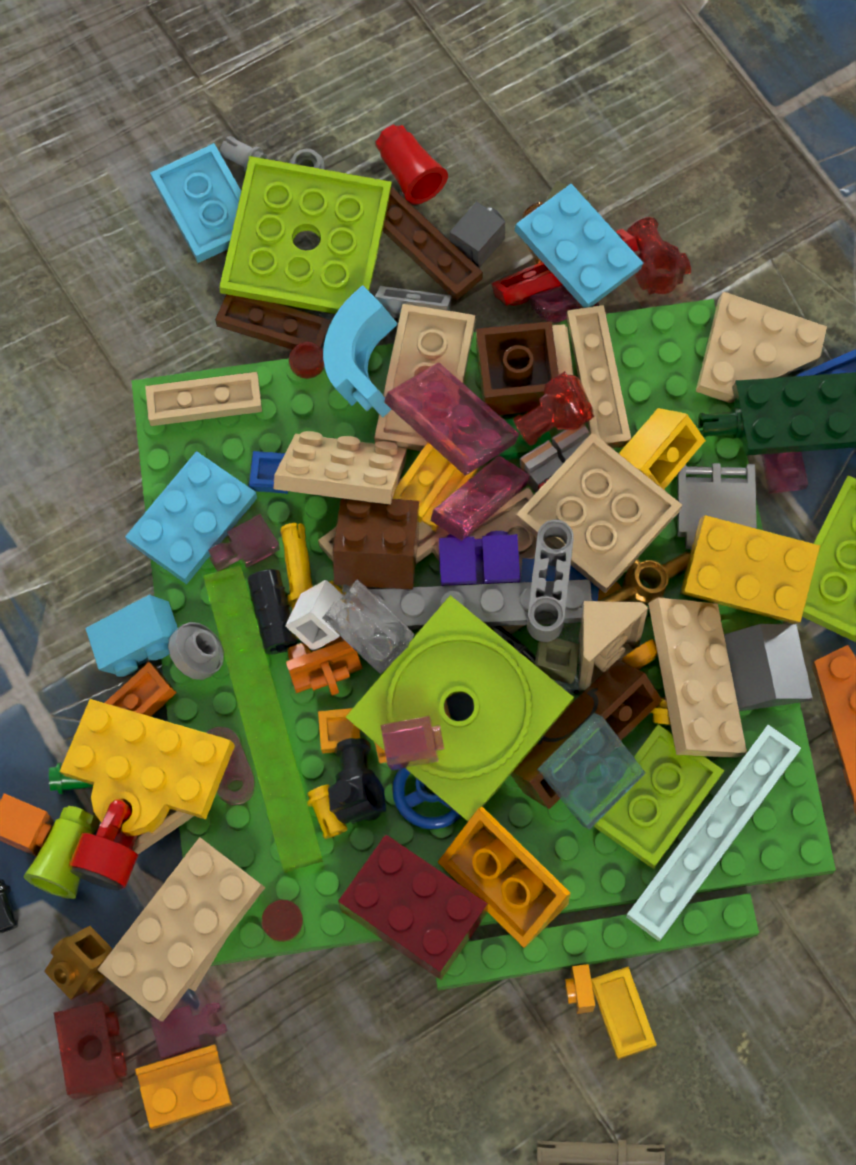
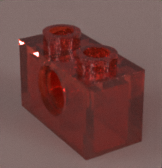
(74, 1030)

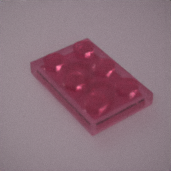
(451, 418)

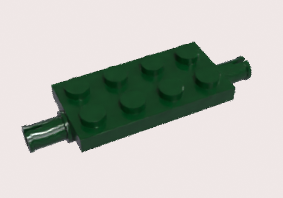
(789, 414)

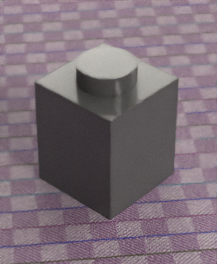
(478, 233)

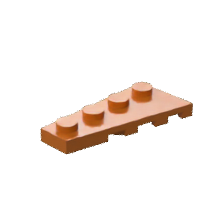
(837, 688)

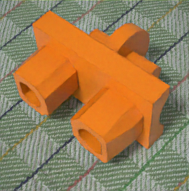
(322, 666)

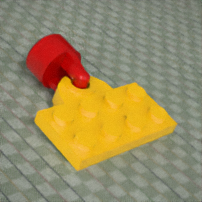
(137, 775)

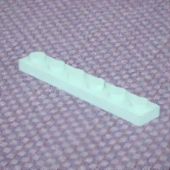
(713, 833)

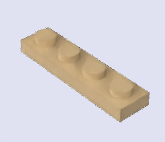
(599, 374)

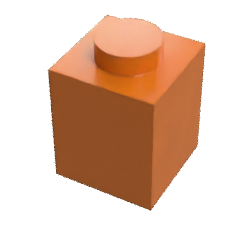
(23, 825)

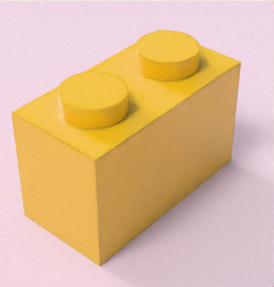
(663, 445)

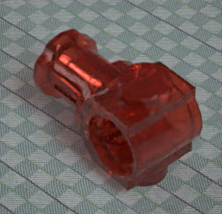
(657, 255)
(561, 406)

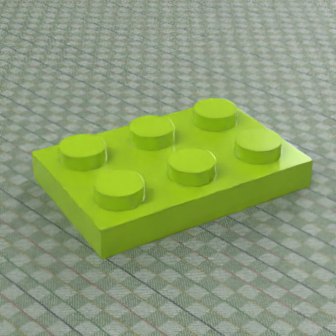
(661, 801)

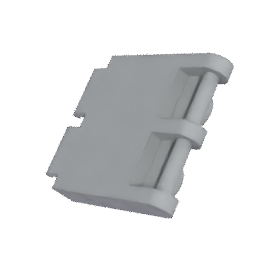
(716, 497)

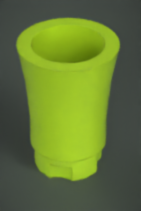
(50, 867)

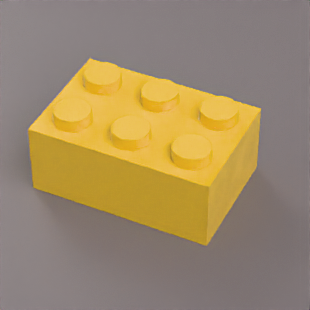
(750, 569)

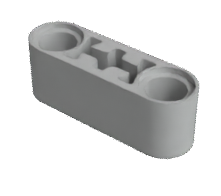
(554, 557)

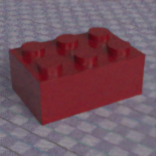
(413, 907)

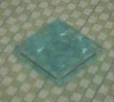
(591, 771)

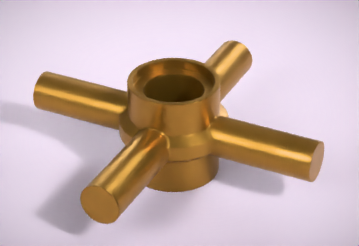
(654, 574)

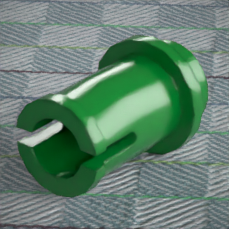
(59, 782)

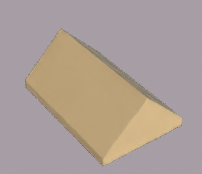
(607, 635)

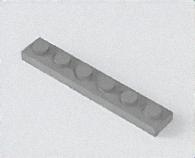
(492, 603)

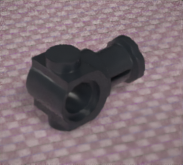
(357, 790)

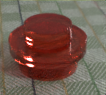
(306, 360)
(282, 920)

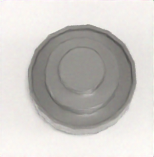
(196, 650)

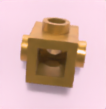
(77, 962)

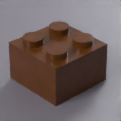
(515, 365)
(376, 543)

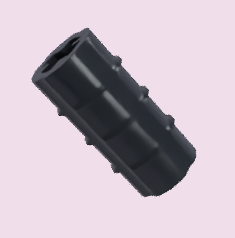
(271, 611)

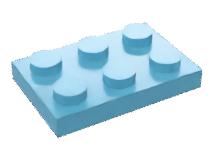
(200, 199)
(578, 246)
(191, 517)

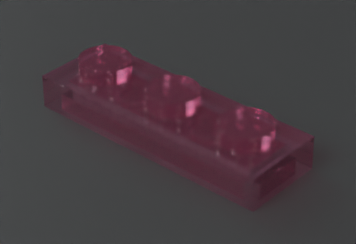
(479, 498)

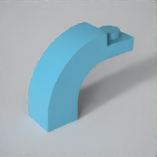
(348, 346)

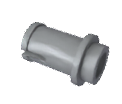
(240, 152)

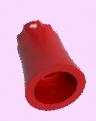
(411, 165)

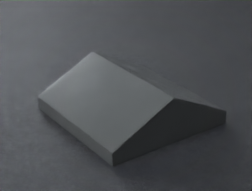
(767, 666)

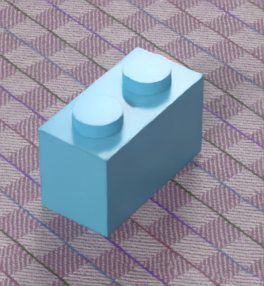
(132, 636)

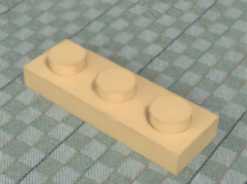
(203, 399)

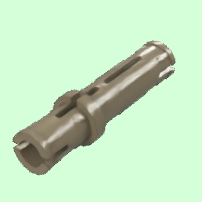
(599, 1153)

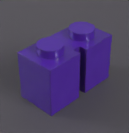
(479, 561)

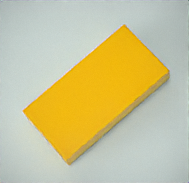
(622, 1013)

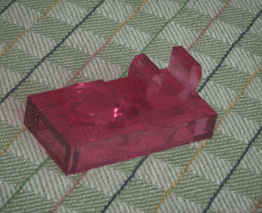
(785, 472)

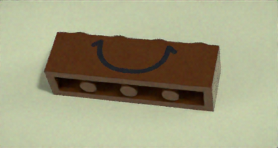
(619, 696)

